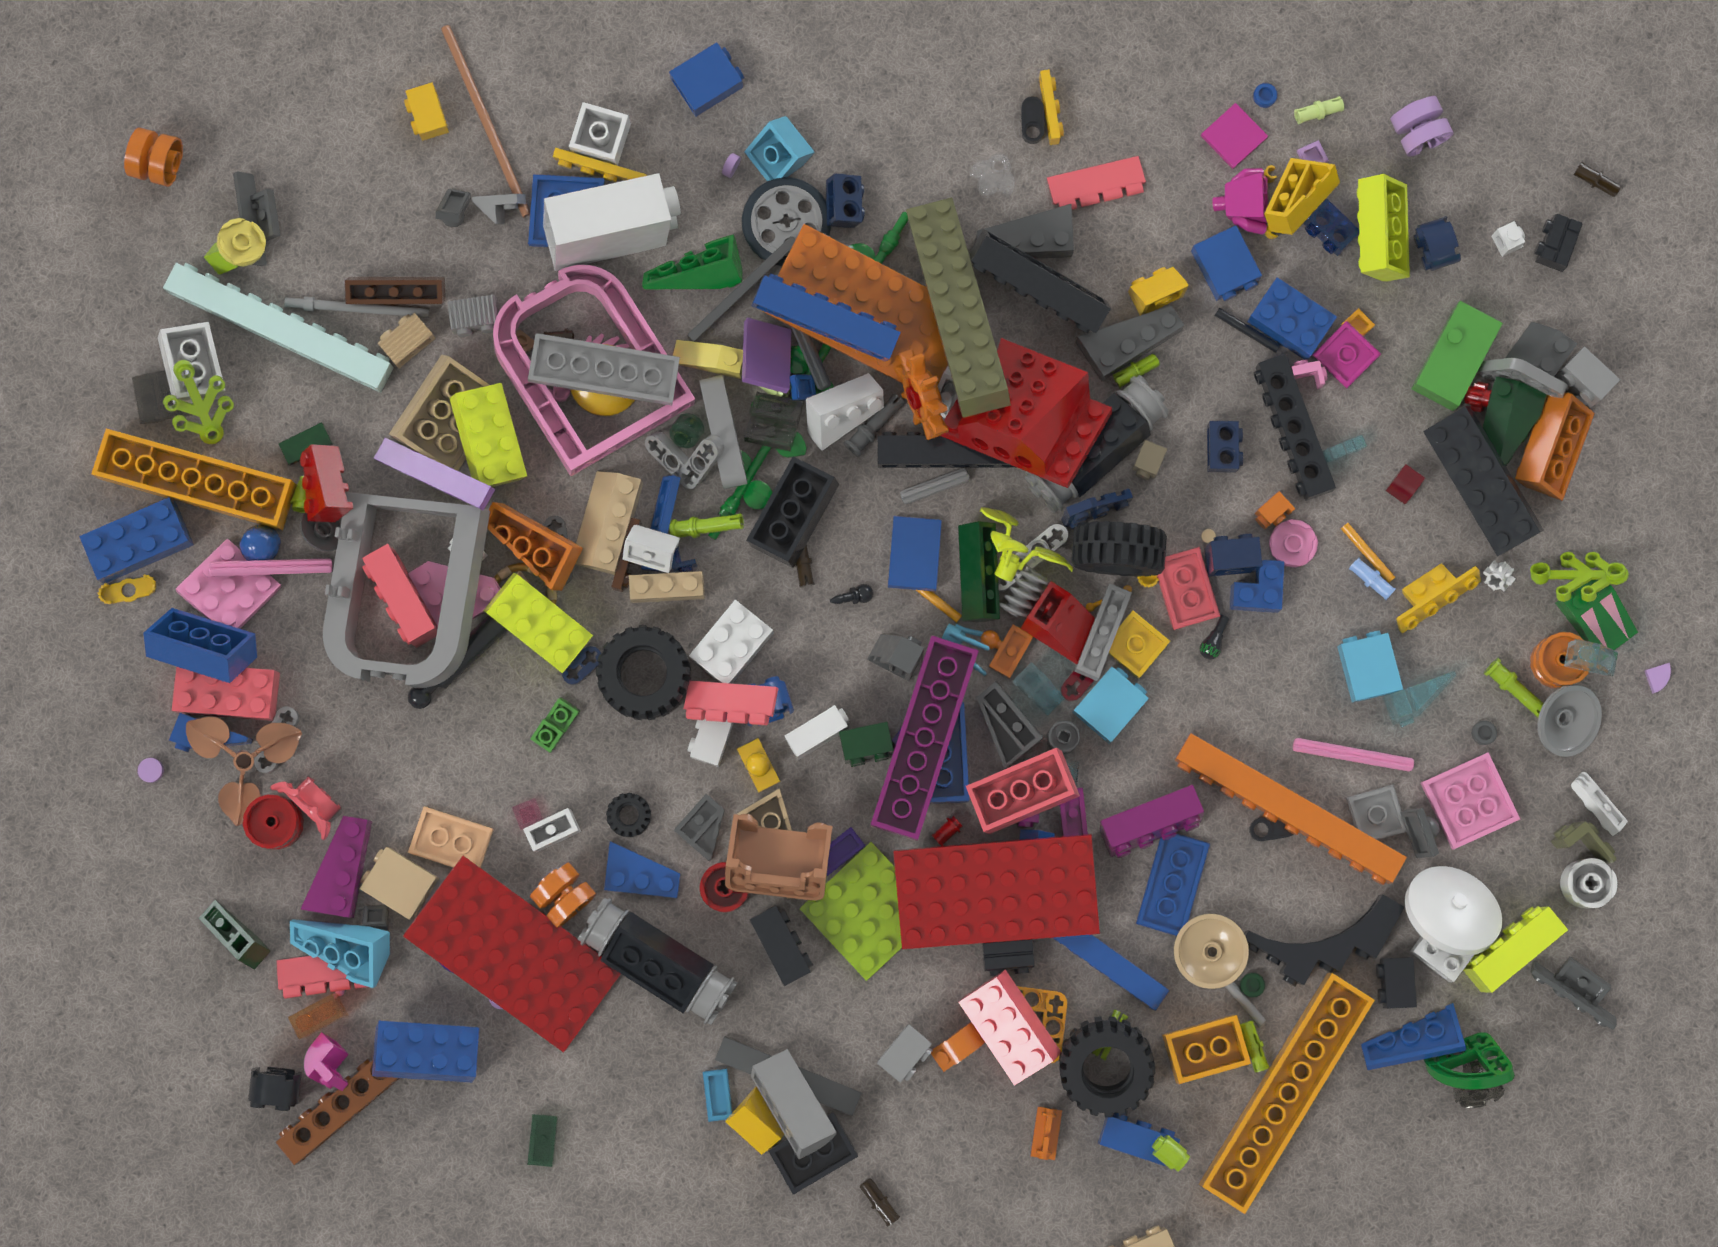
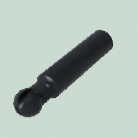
(479, 641)

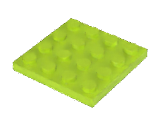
(860, 911)

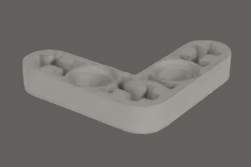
(1519, 369)
(685, 464)

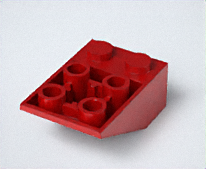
(1060, 622)

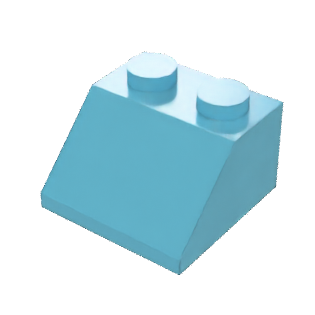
(779, 149)

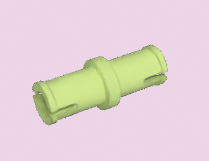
(1319, 110)

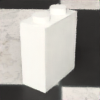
(817, 732)

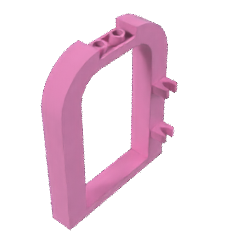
(538, 397)

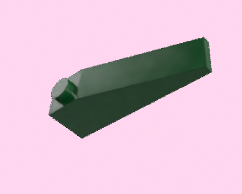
(1512, 414)

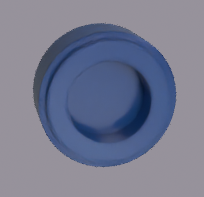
(1265, 95)

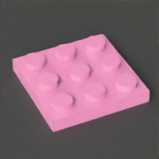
(227, 598)
(1470, 801)

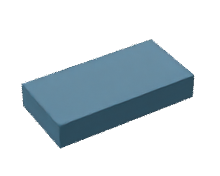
(717, 1094)

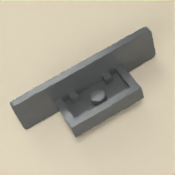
(256, 207)
(1579, 986)

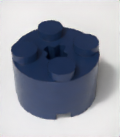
(1438, 244)

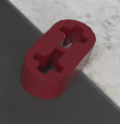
(1080, 689)

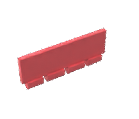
(1101, 179)
(740, 701)
(312, 975)

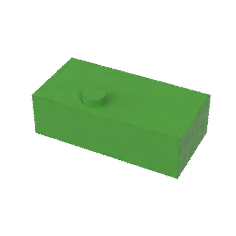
(1456, 356)

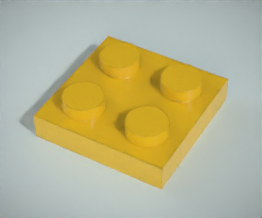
(1137, 644)

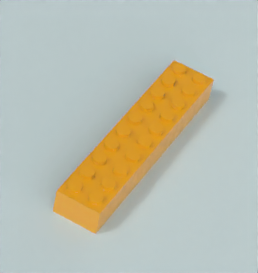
(1286, 1092)

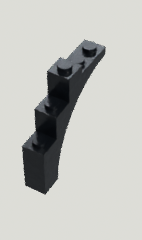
(1365, 936)

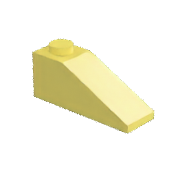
(710, 357)

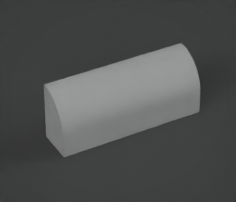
(793, 1103)

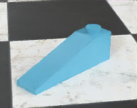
(349, 948)

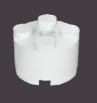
(1595, 871)

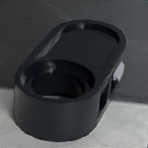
(1032, 116)
(1275, 830)

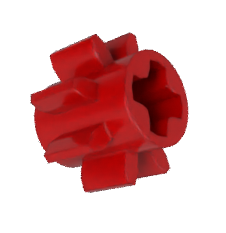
(1478, 396)

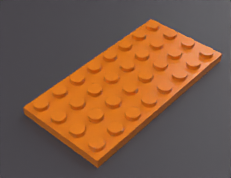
(869, 287)

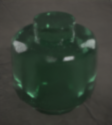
(686, 430)

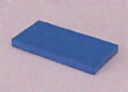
(1172, 884)

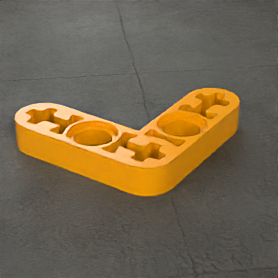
(1044, 1006)

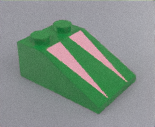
(1600, 620)

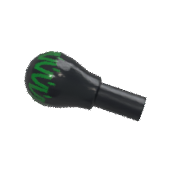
(1212, 644)

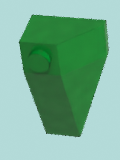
(709, 269)

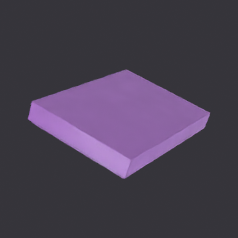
(766, 355)

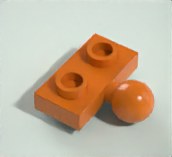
(1009, 650)

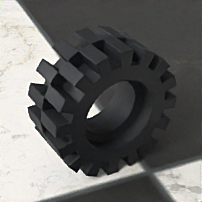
(616, 806)

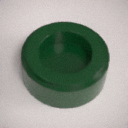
(1252, 984)

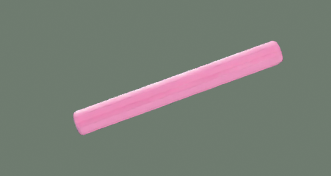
(266, 567)
(1353, 754)

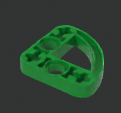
(1482, 1047)

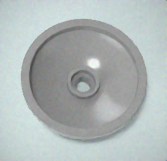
(1578, 721)

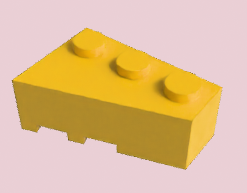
(1299, 194)

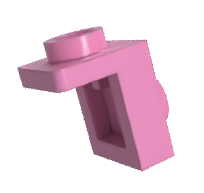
(1304, 369)

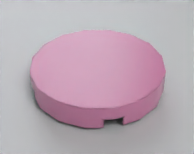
(1290, 549)

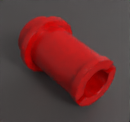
(947, 830)

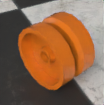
(1546, 662)

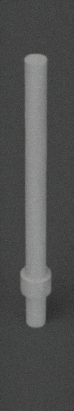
(310, 304)

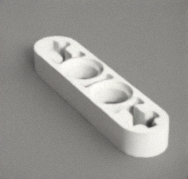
(1034, 561)

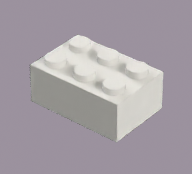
(191, 344)
(731, 643)

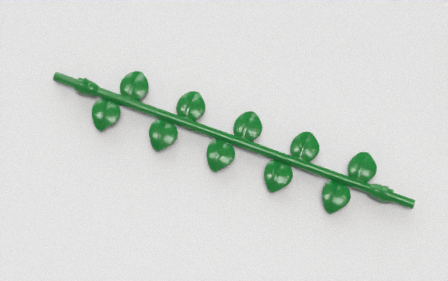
(757, 492)

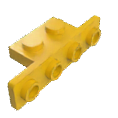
(1433, 592)

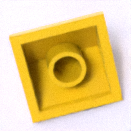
(755, 1122)

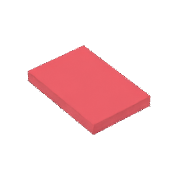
(1187, 589)

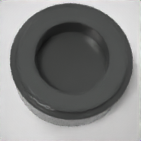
(1484, 733)

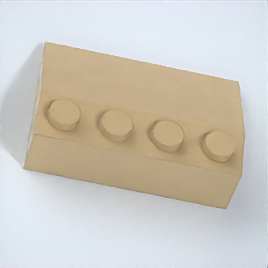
(429, 421)

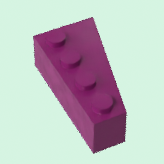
(340, 873)

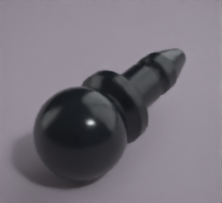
(862, 593)

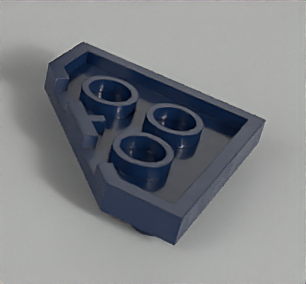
(1091, 507)

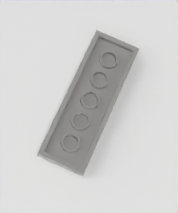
(603, 369)

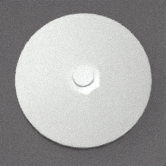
(1453, 910)

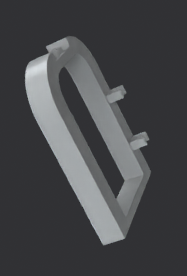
(457, 601)

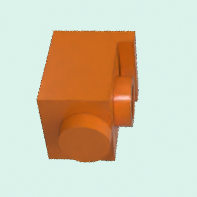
(1274, 511)

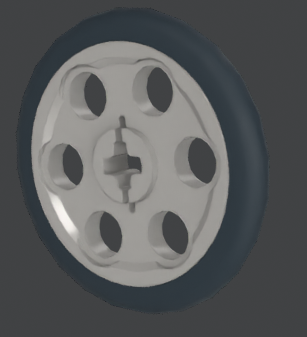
(765, 196)

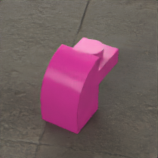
(322, 1061)

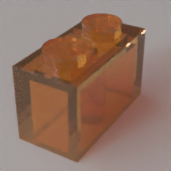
(318, 1016)

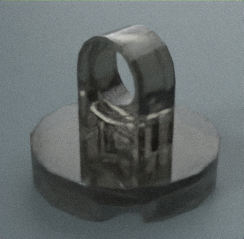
(1476, 1097)

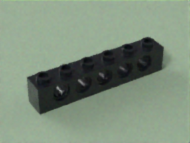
(1280, 369)

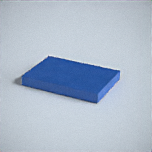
(914, 553)

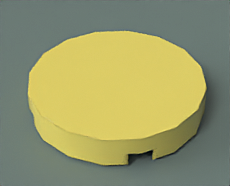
(241, 242)

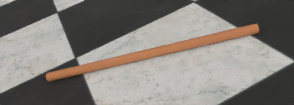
(484, 117)

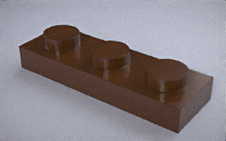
(621, 576)

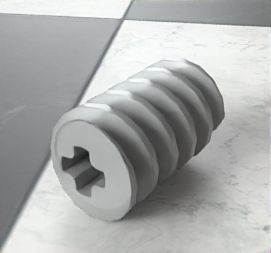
(1024, 593)

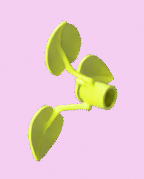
(1009, 562)

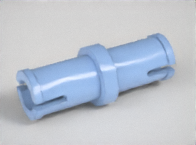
(1372, 578)

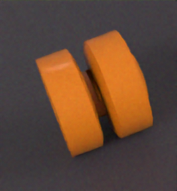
(153, 156)
(558, 889)

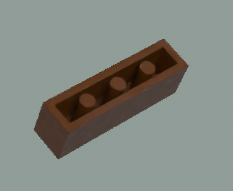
(395, 290)

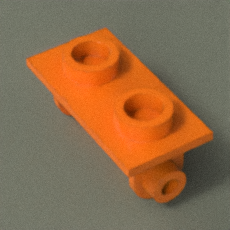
(1046, 1133)

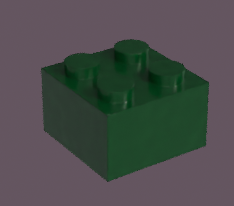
(866, 743)

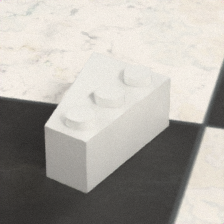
(842, 409)

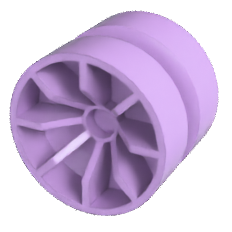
(1420, 124)

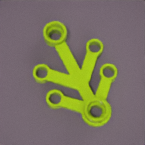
(199, 407)
(1608, 574)

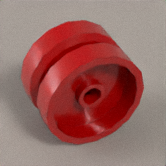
(259, 827)

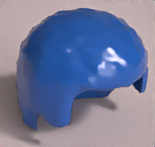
(260, 543)

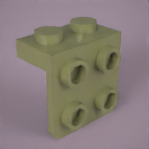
(1588, 834)

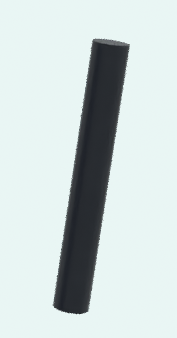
(1247, 330)

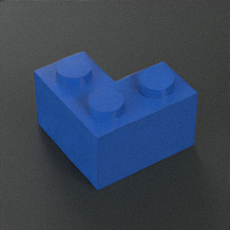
(1264, 594)

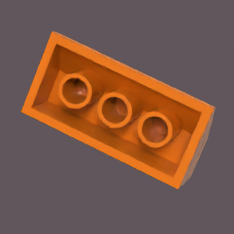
(1555, 446)

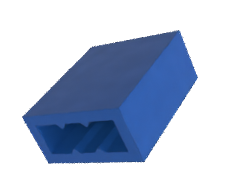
(707, 78)
(1226, 264)

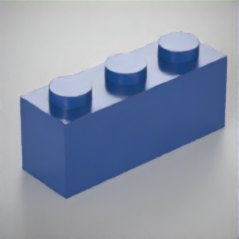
(1131, 1137)

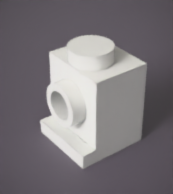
(1511, 237)

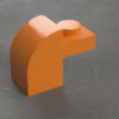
(957, 1047)

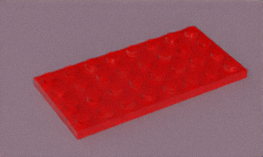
(996, 891)
(512, 953)

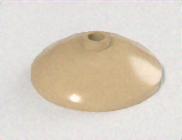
(1193, 945)

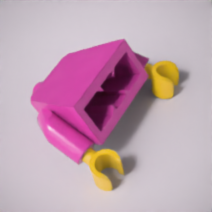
(1247, 200)

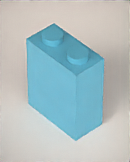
(1369, 666)
(1111, 704)

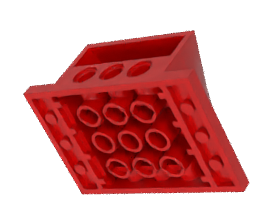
(1048, 421)

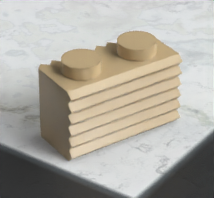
(406, 339)

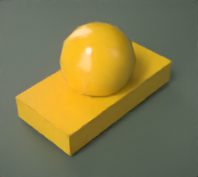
(758, 765)

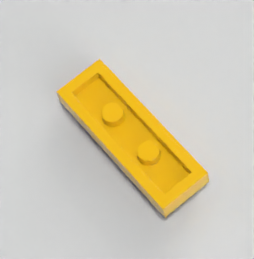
(1051, 107)

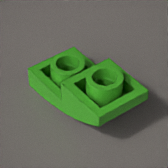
(555, 724)

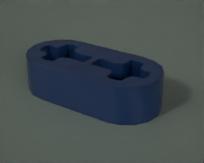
(586, 670)

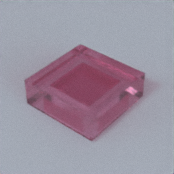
(527, 813)

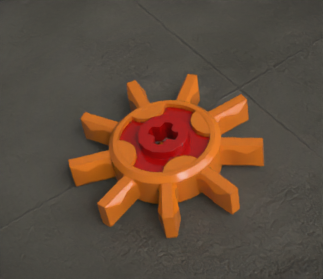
(922, 394)

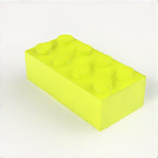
(1383, 228)
(488, 435)
(538, 622)
(1515, 948)

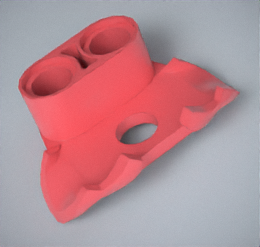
(312, 801)

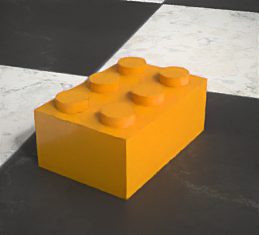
(1206, 1049)

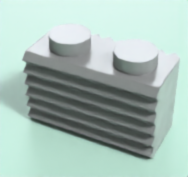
(473, 315)

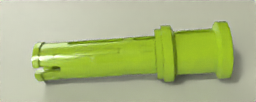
(695, 526)
(1508, 681)

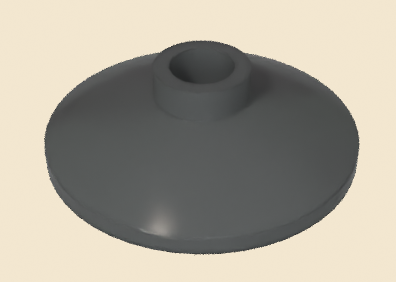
(314, 538)

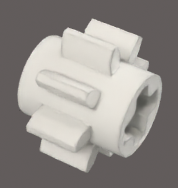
(1499, 575)

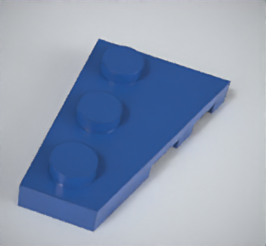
(638, 875)

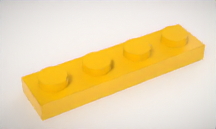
(590, 166)

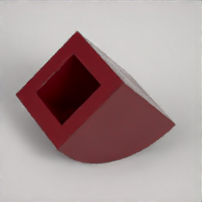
(1405, 484)

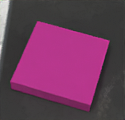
(1234, 136)
(1346, 354)

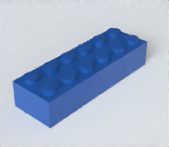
(825, 318)

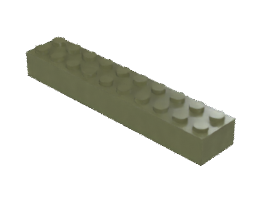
(958, 308)

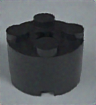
(274, 1087)

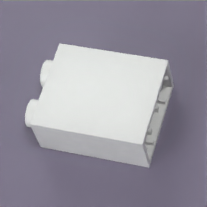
(609, 221)

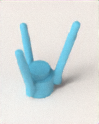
(957, 635)

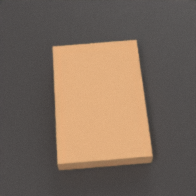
(448, 838)

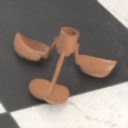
(276, 741)

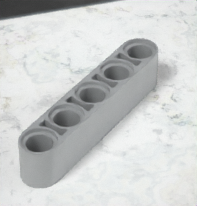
(722, 425)

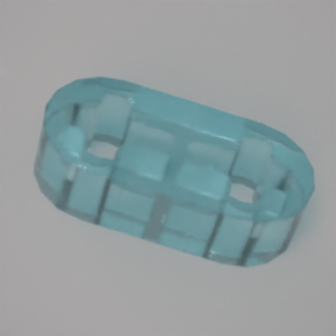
(1344, 449)

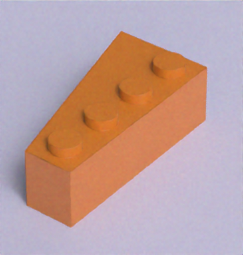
(540, 548)

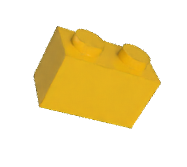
(427, 111)

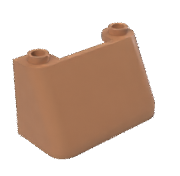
(777, 859)

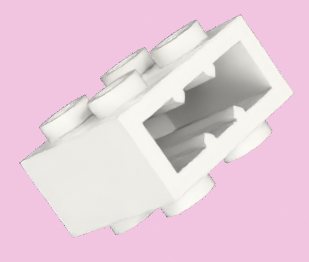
(1443, 963)

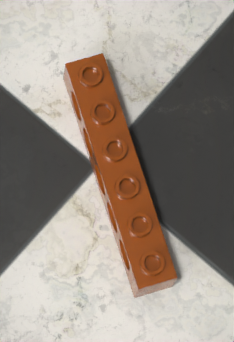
(298, 1149)

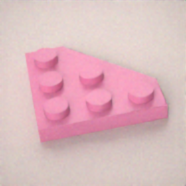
(430, 583)

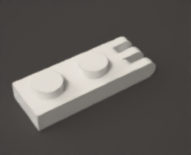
(1598, 803)

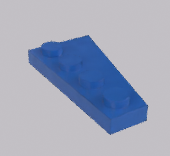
(1427, 1038)

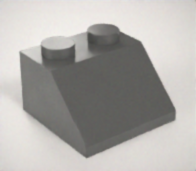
(1543, 347)

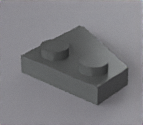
(702, 826)

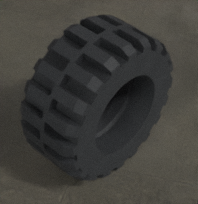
(1119, 548)
(620, 649)
(1106, 1098)

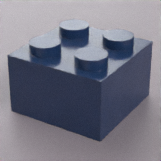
(1233, 555)

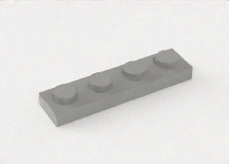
(1103, 632)

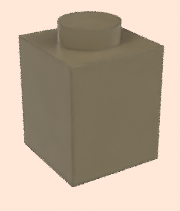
(1149, 460)

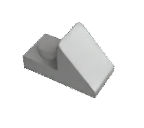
(495, 205)

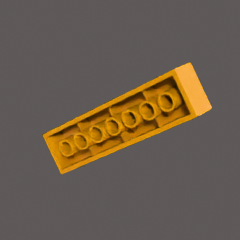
(194, 479)

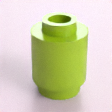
(1170, 1152)

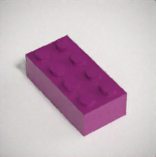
(1152, 821)

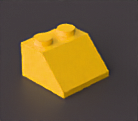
(1158, 290)

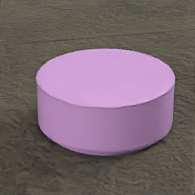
(731, 165)
(150, 770)

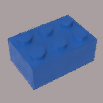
(1291, 319)

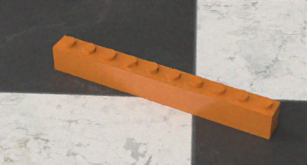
(1291, 809)

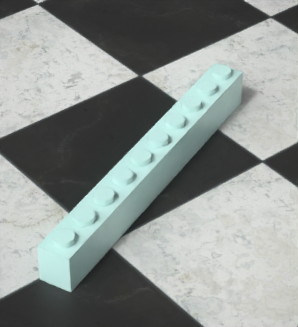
(279, 327)

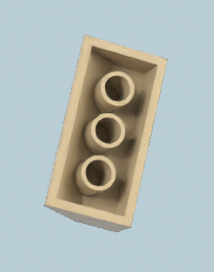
(607, 520)

